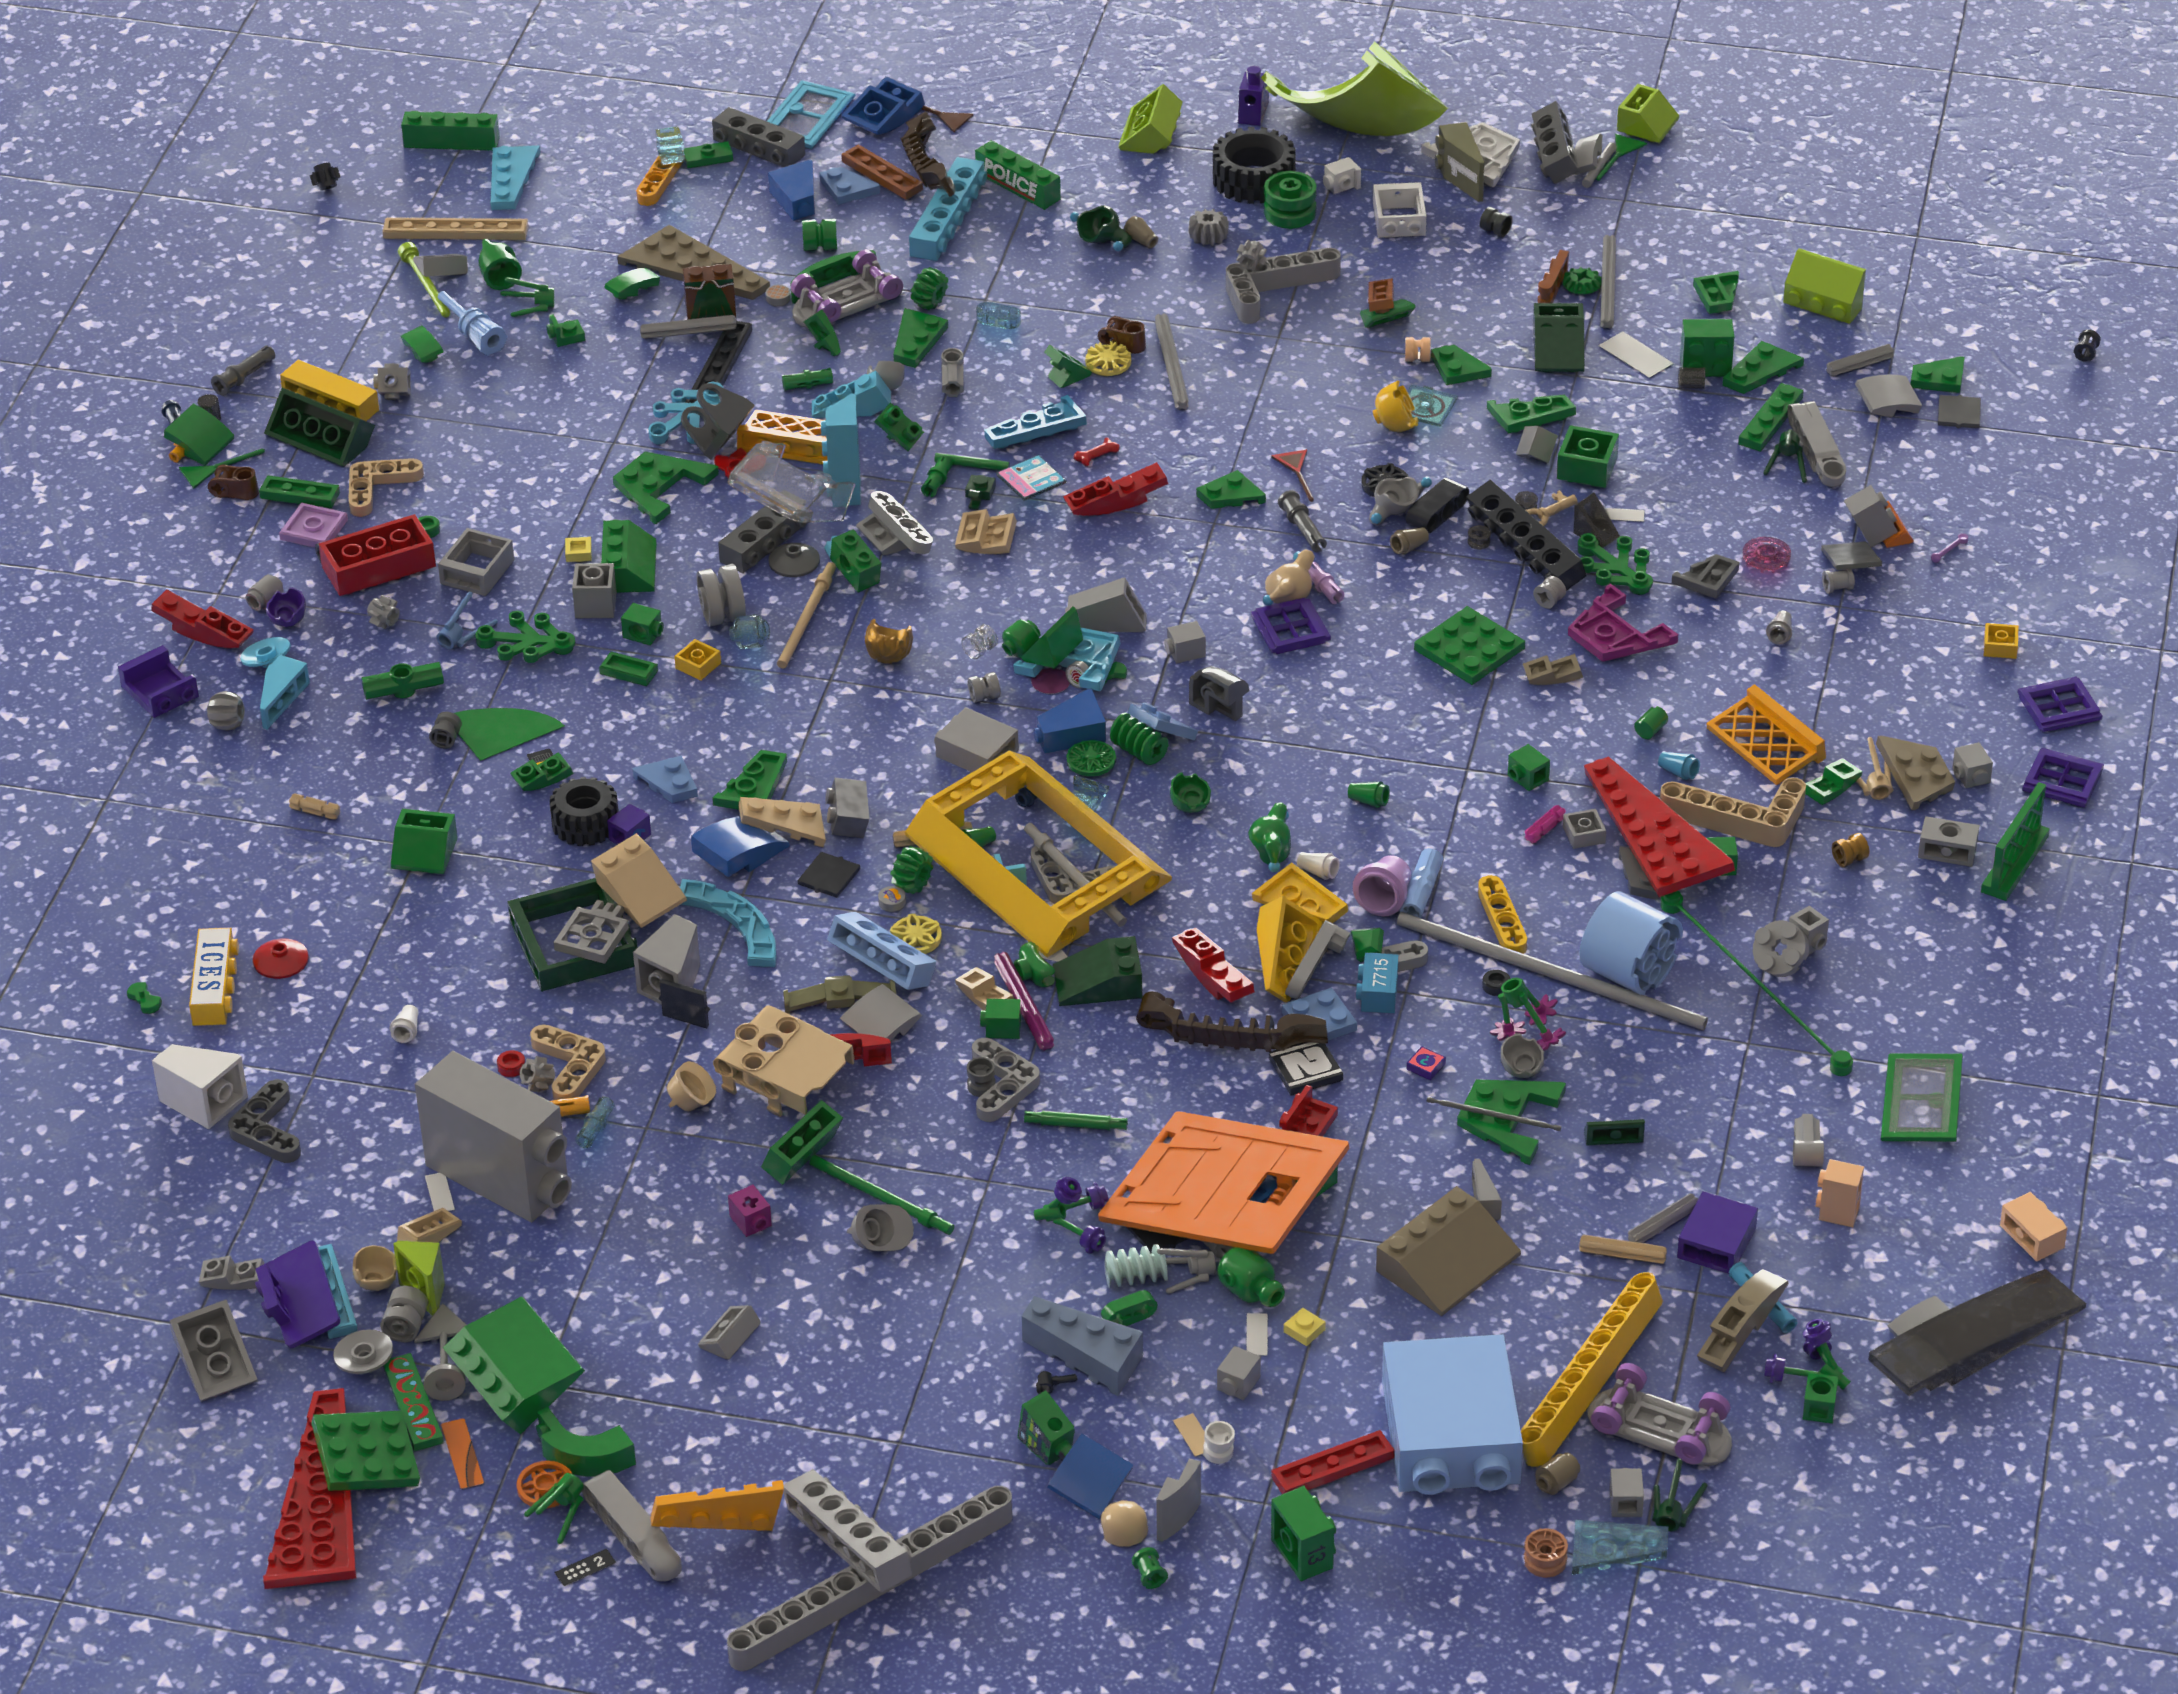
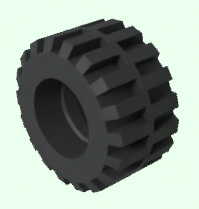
(582, 810)

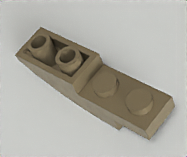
(1739, 1316)

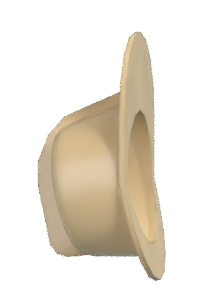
(691, 1087)

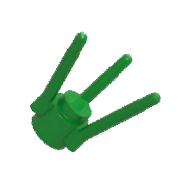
(543, 296)
(564, 1492)

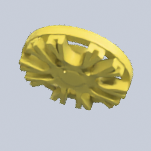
(1108, 358)

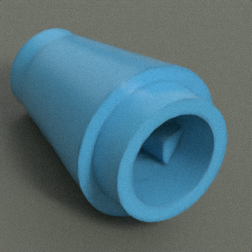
(1680, 764)

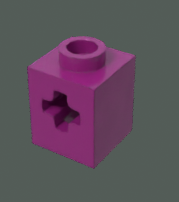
(751, 1216)

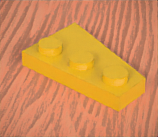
(1302, 891)

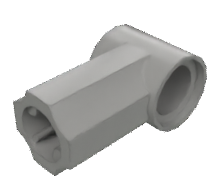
(952, 372)
(1807, 1146)

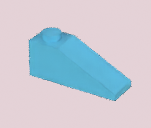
(282, 685)

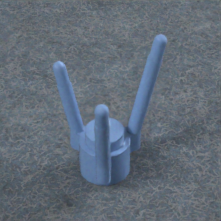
(452, 632)

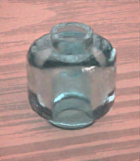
(749, 631)

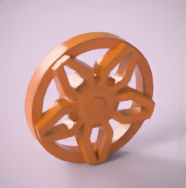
(541, 1482)

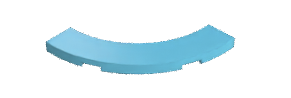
(738, 912)

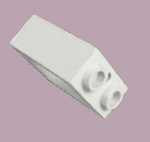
(1409, 197)

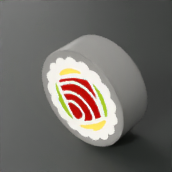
(1074, 671)

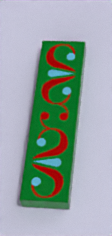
(413, 1402)

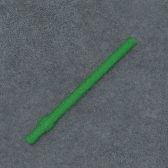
(925, 1216)

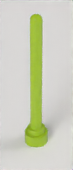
(407, 252)

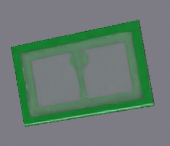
(1922, 1097)

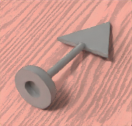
(443, 1380)

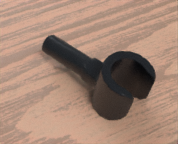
(1046, 1381)

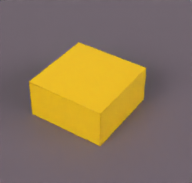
(2001, 640)
(697, 659)

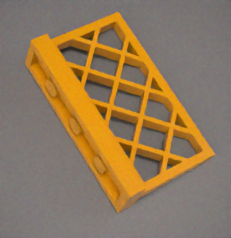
(799, 445)
(1785, 724)

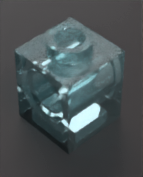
(670, 145)

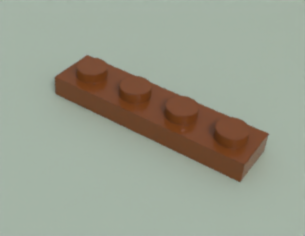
(882, 172)

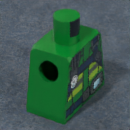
(1045, 1429)

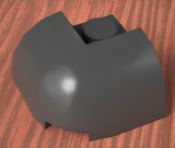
(1217, 690)

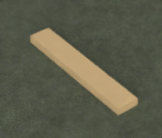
(455, 228)

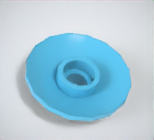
(265, 652)

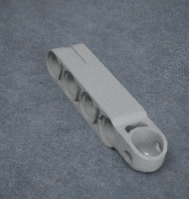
(1817, 443)
(632, 1526)

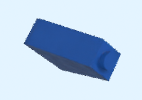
(794, 189)
(1071, 723)

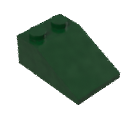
(1100, 973)

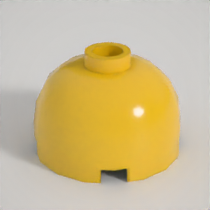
(1394, 408)

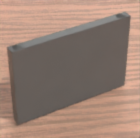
(1851, 555)

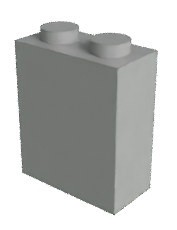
(974, 740)

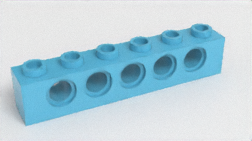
(945, 213)

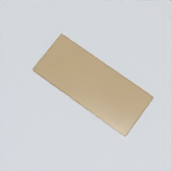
(1191, 1432)

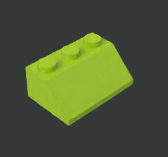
(1151, 122)
(1825, 286)

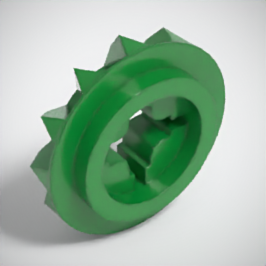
(1589, 280)

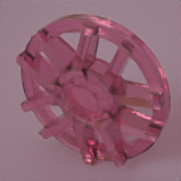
(1766, 553)

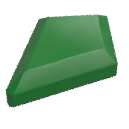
(1367, 941)

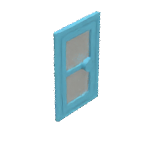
(811, 110)

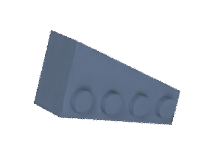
(1084, 1341)

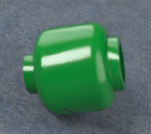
(1020, 637)

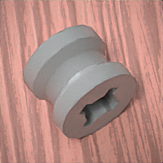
(1549, 592)

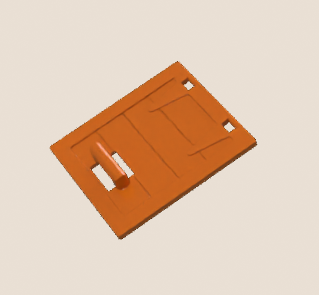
(1211, 1170)

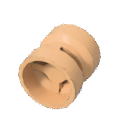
(1411, 349)

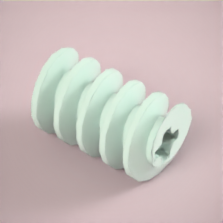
(1135, 1265)

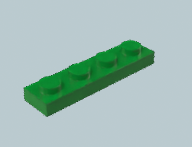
(1770, 417)

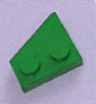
(1717, 291)
(1458, 365)
(1939, 375)

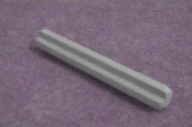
(688, 326)

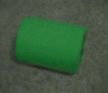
(1651, 722)

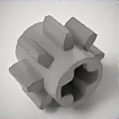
(1251, 255)
(383, 611)
(537, 1074)

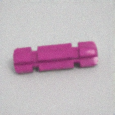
(1544, 824)

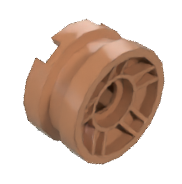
(1545, 1552)

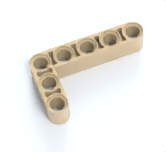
(1736, 817)

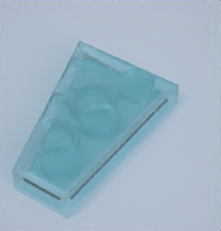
(1611, 1543)

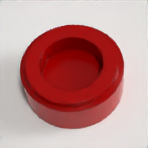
(510, 1063)

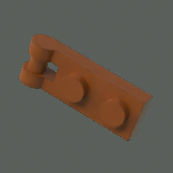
(1553, 279)

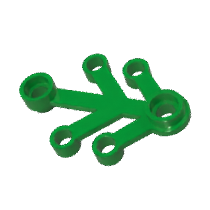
(1638, 582)
(557, 641)

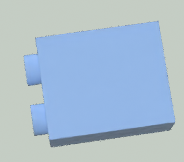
(1452, 1414)

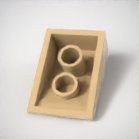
(637, 880)

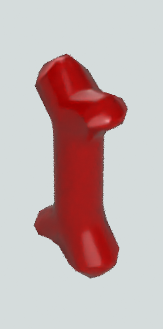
(1086, 456)

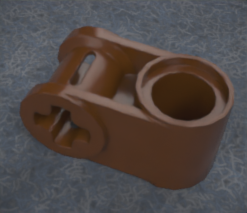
(1124, 332)
(237, 483)

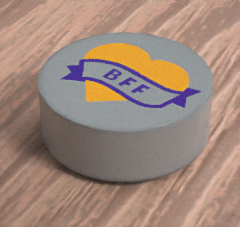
(892, 898)

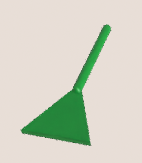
(1624, 146)
(197, 474)

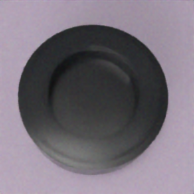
(1493, 981)

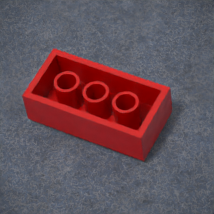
(377, 555)

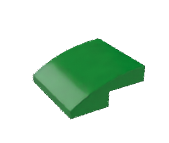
(199, 434)

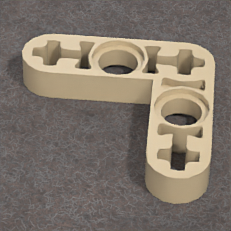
(402, 472)
(550, 1040)

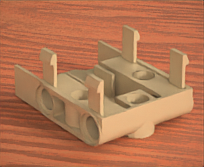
(786, 1076)

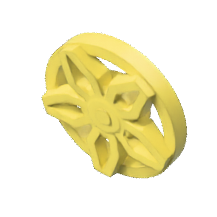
(918, 934)

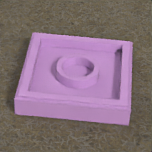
(313, 525)

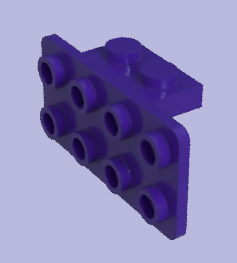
(298, 1294)

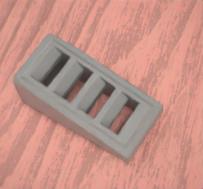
(1485, 1190)

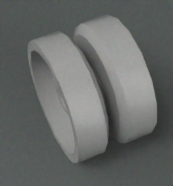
(720, 594)

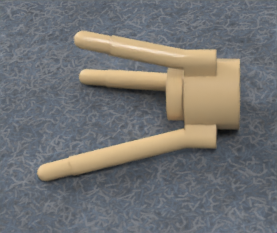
(1878, 784)

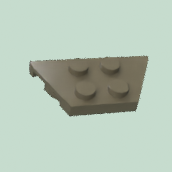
(1916, 769)

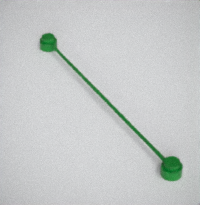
(1840, 1062)

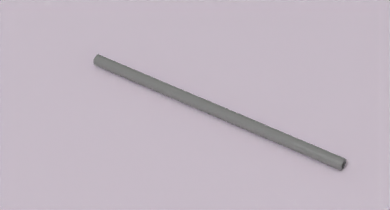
(1553, 971)

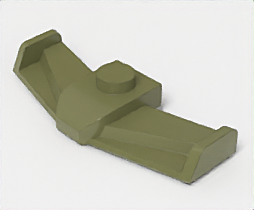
(836, 992)

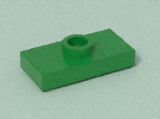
(708, 154)

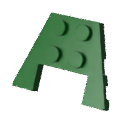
(653, 475)
(1507, 1098)

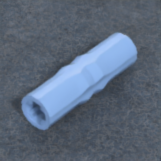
(1422, 882)

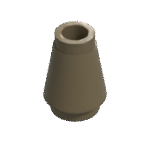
(1140, 231)
(1408, 539)

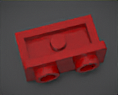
(1308, 1114)

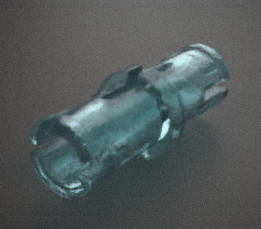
(594, 1122)

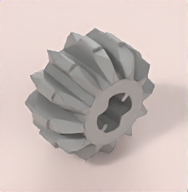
(1208, 227)

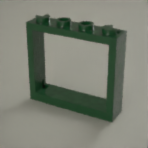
(555, 902)

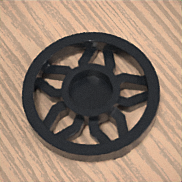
(1378, 473)

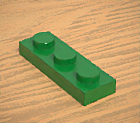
(299, 491)

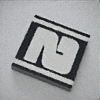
(1305, 1065)

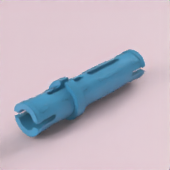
(1779, 1313)

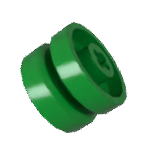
(1290, 199)

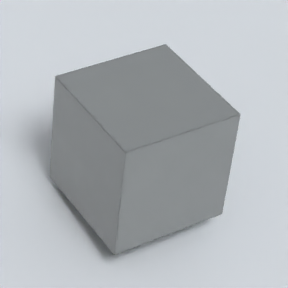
(594, 590)

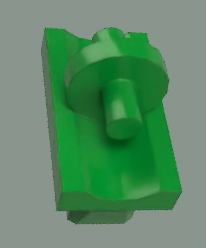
(899, 426)

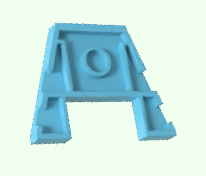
(1095, 650)

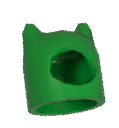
(497, 263)

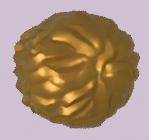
(888, 644)

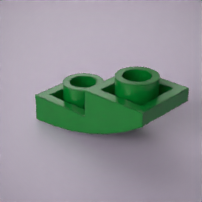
(630, 283)
(423, 344)
(534, 776)

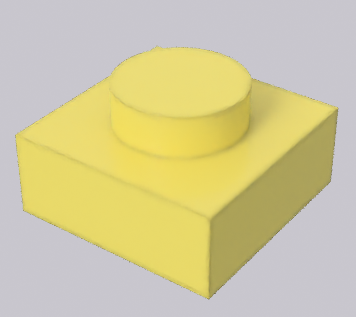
(578, 549)
(1304, 1326)

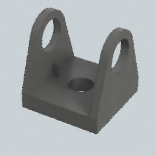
(719, 420)

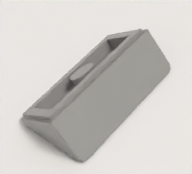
(441, 264)
(730, 1331)

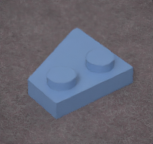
(846, 185)
(1161, 721)
(668, 778)

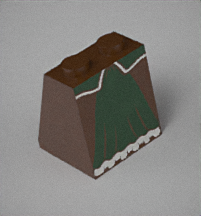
(709, 291)

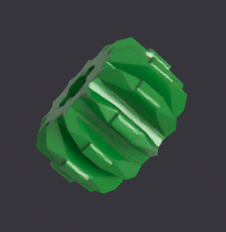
(929, 288)
(912, 869)

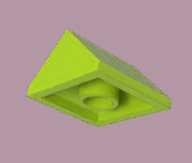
(421, 1267)

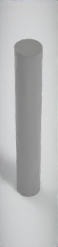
(1601, 161)

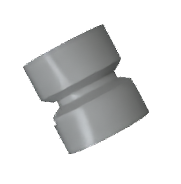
(404, 1314)

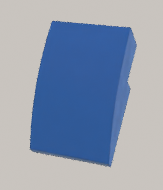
(884, 106)
(735, 845)

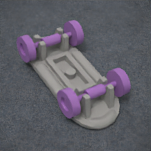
(848, 294)
(1661, 1423)

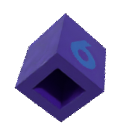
(628, 823)

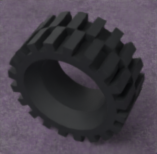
(1245, 149)

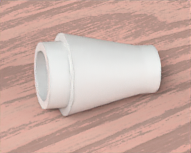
(1320, 864)
(405, 1024)

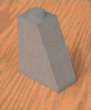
(1109, 608)

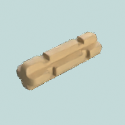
(314, 806)

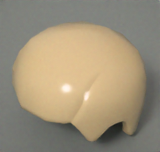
(374, 1268)
(1124, 1523)

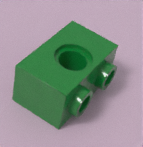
(855, 560)

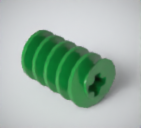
(1138, 739)

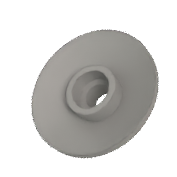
(363, 1351)

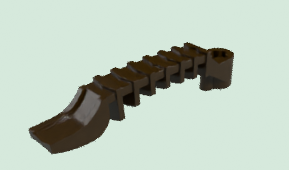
(928, 170)
(1159, 1014)

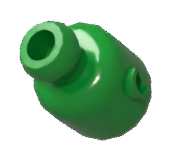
(1250, 1277)

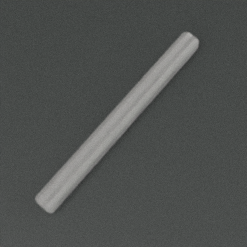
(1608, 281)
(1171, 361)

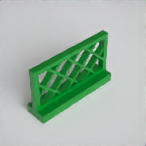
(2018, 847)

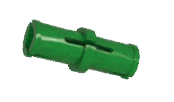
(807, 379)
(937, 475)

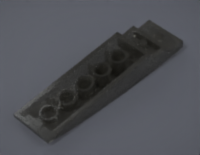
(1975, 1333)

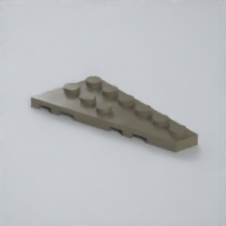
(673, 250)

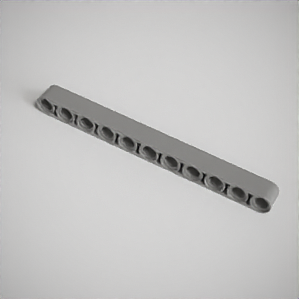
(850, 1590)

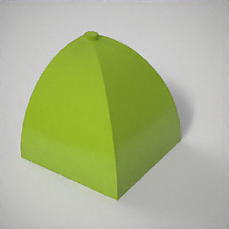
(1375, 102)

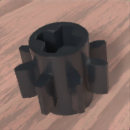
(325, 176)

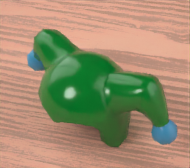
(1272, 836)

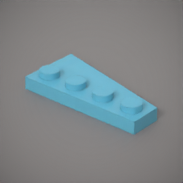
(510, 173)

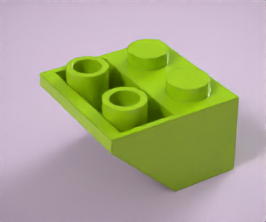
(1646, 114)

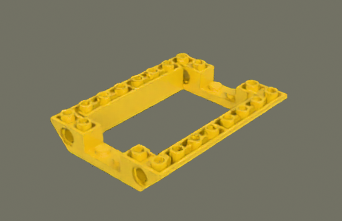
(1049, 927)

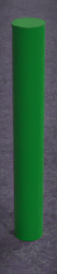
(976, 462)

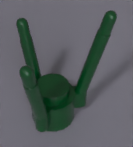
(1788, 446)
(1670, 1511)

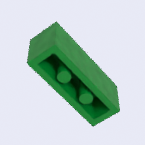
(802, 1142)

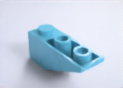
(870, 391)

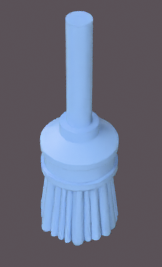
(476, 326)

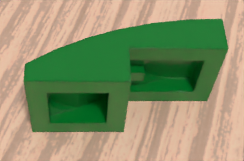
(1834, 781)

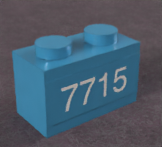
(1378, 983)

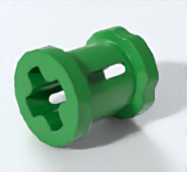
(1149, 1568)

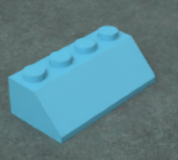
(842, 444)

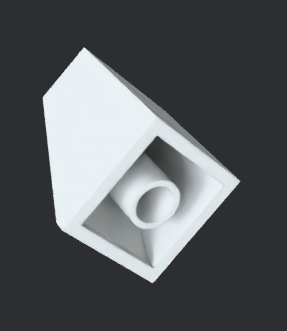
(200, 1082)

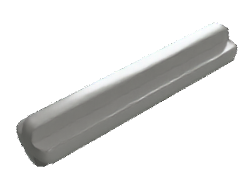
(1860, 360)
(1663, 1219)

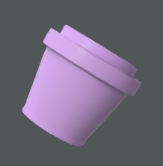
(1382, 886)

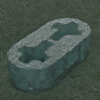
(998, 315)

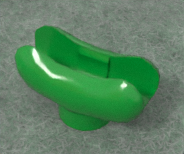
(1033, 966)

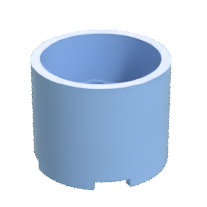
(1630, 943)

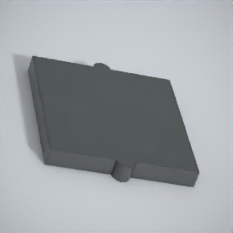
(1959, 411)

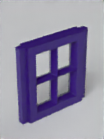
(1311, 619)
(2064, 720)
(2068, 762)

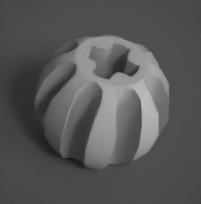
(225, 710)

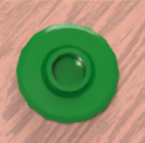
(1091, 758)

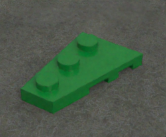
(1759, 365)

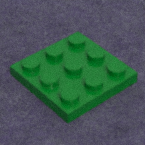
(1469, 645)
(365, 1450)

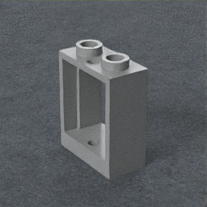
(471, 578)

